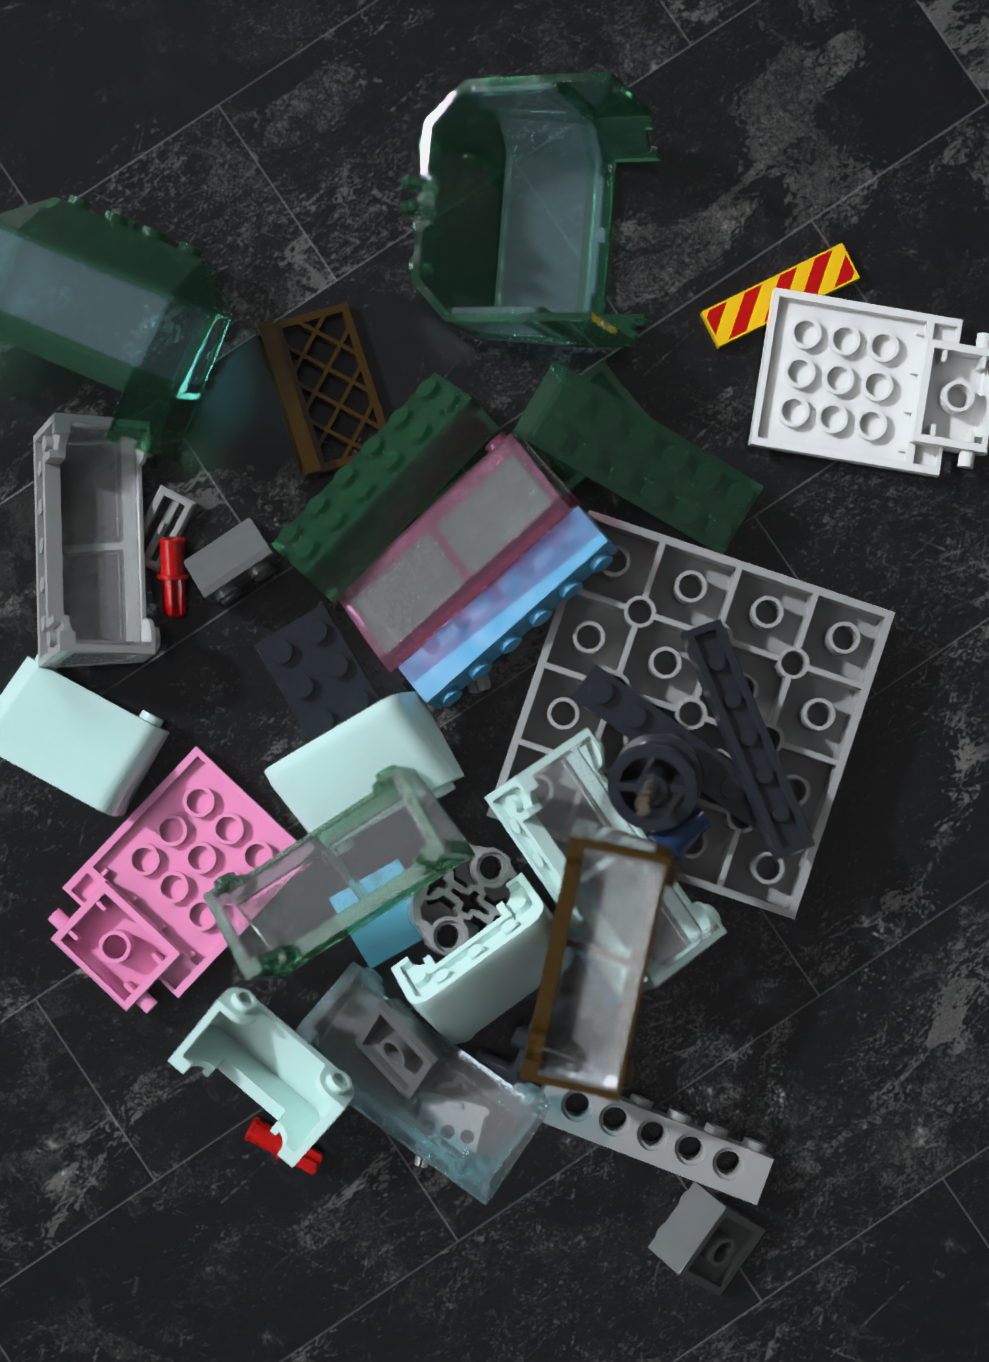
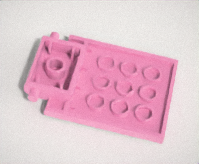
(147, 883)

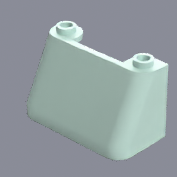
(77, 738)
(343, 762)
(486, 971)
(269, 1066)

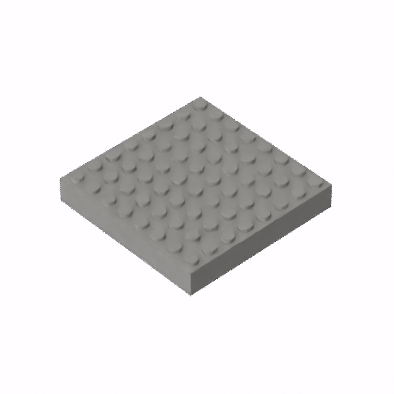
(798, 646)

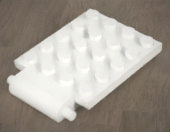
(870, 385)

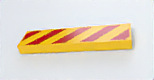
(750, 308)

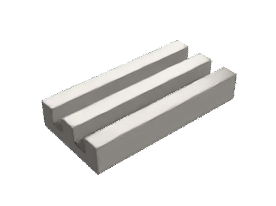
(179, 528)

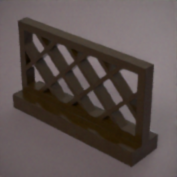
(289, 389)

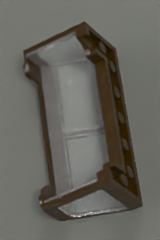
(597, 960)

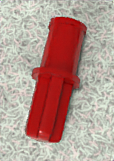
(173, 576)
(260, 1135)

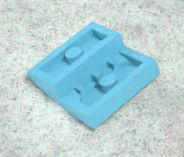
(386, 936)

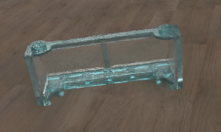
(459, 1122)

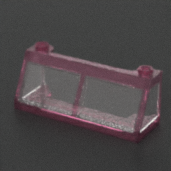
(456, 549)

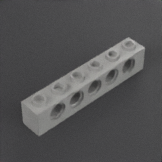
(742, 1181)

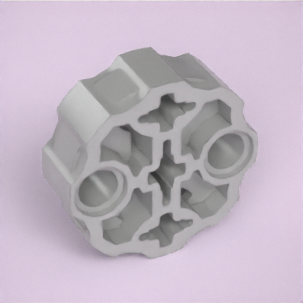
(431, 917)

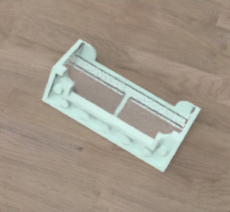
(539, 816)

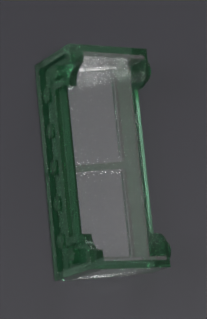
(337, 877)

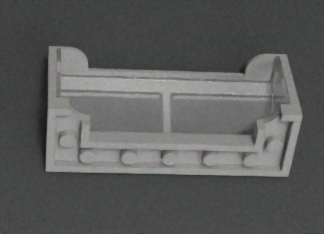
(89, 546)

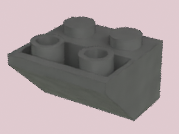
(232, 562)

